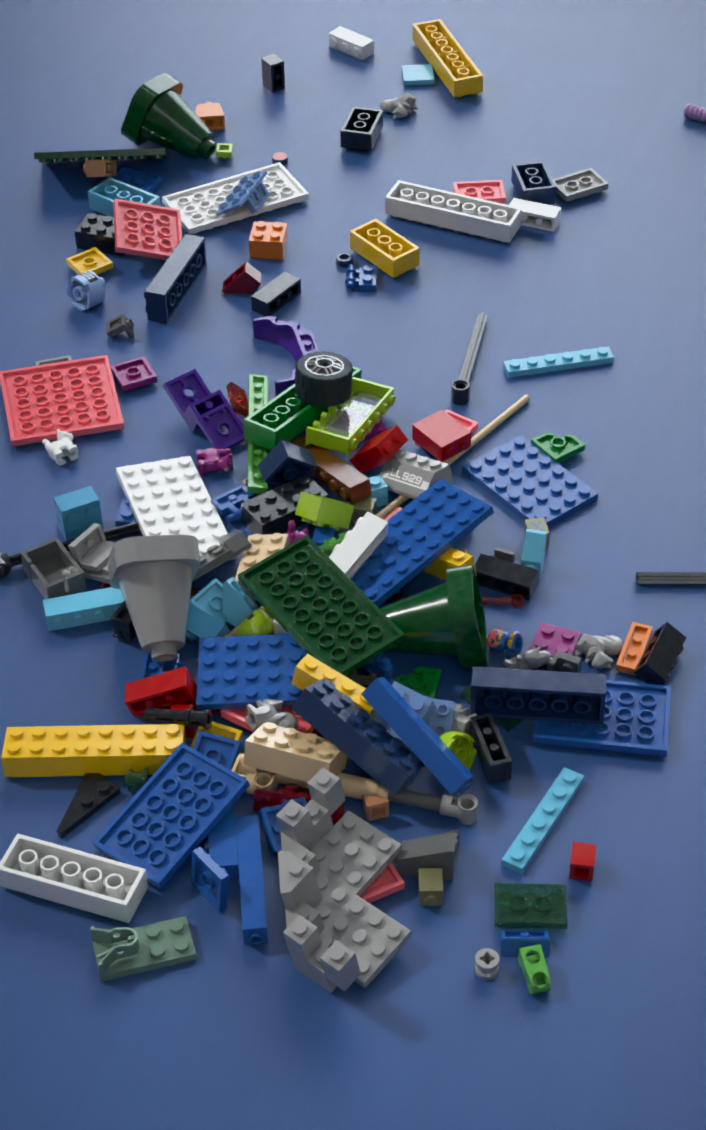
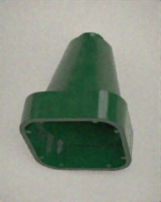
(166, 119)
(444, 620)

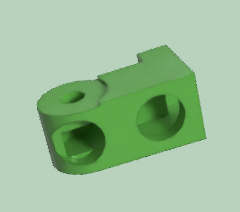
(534, 969)

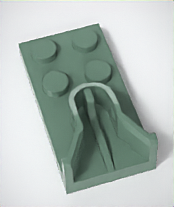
(142, 948)

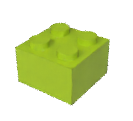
(324, 511)

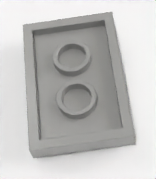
(579, 184)

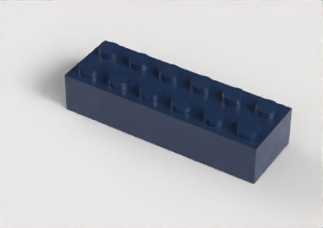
(175, 278)
(538, 695)
(358, 736)

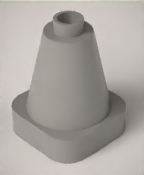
(156, 587)

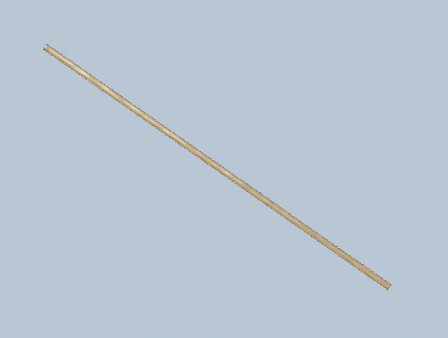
(474, 440)

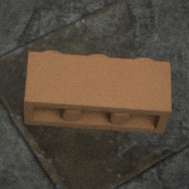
(100, 168)

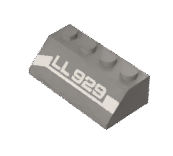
(413, 474)

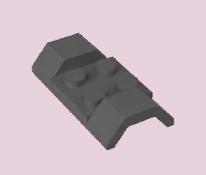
(229, 547)

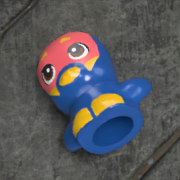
(502, 640)

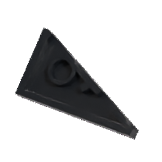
(90, 796)

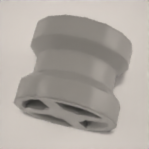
(482, 968)

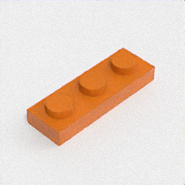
(634, 647)

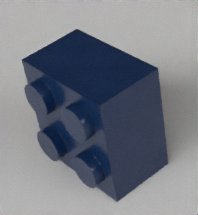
(286, 463)

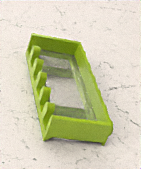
(350, 422)

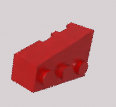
(161, 691)

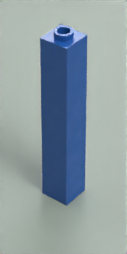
(418, 736)
(251, 880)

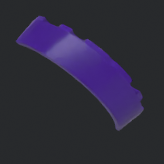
(289, 336)

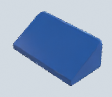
(514, 939)

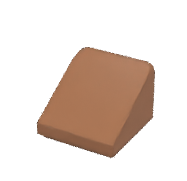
(375, 807)

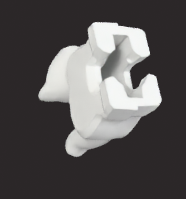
(62, 447)

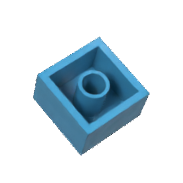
(77, 512)

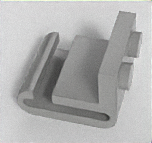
(92, 553)

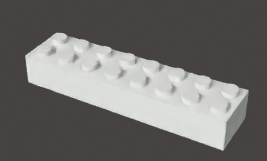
(453, 211)

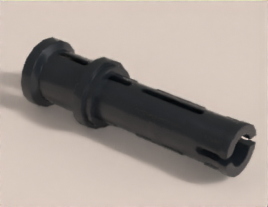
(188, 717)

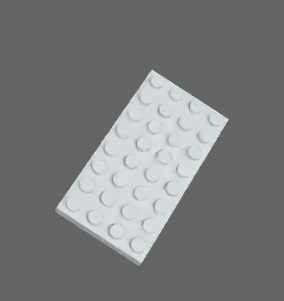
(202, 202)
(172, 501)

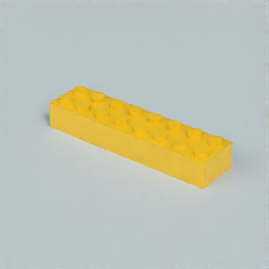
(447, 58)
(88, 749)

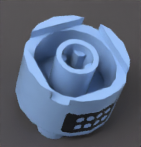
(86, 290)

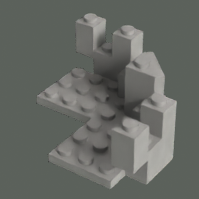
(322, 874)

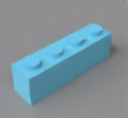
(82, 608)

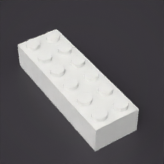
(73, 878)

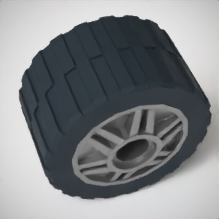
(323, 379)

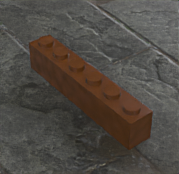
(337, 473)

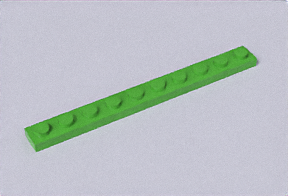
(256, 399)

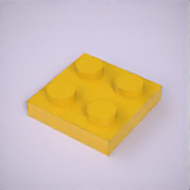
(90, 260)

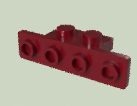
(268, 798)

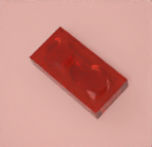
(237, 399)

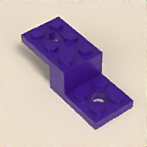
(205, 410)

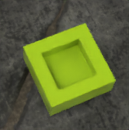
(224, 150)

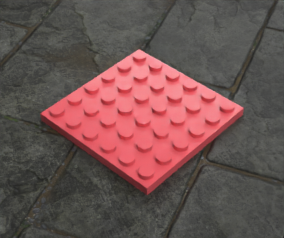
(62, 396)

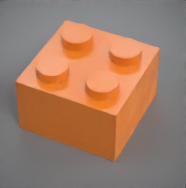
(268, 240)

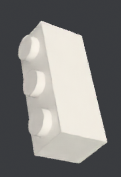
(351, 43)
(538, 215)

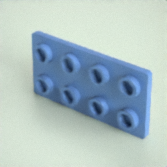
(248, 191)

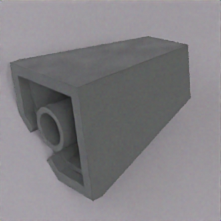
(429, 852)

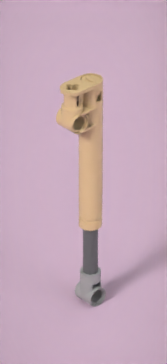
(463, 808)

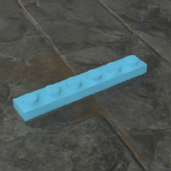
(558, 362)
(542, 821)

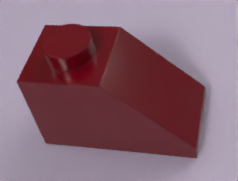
(243, 280)

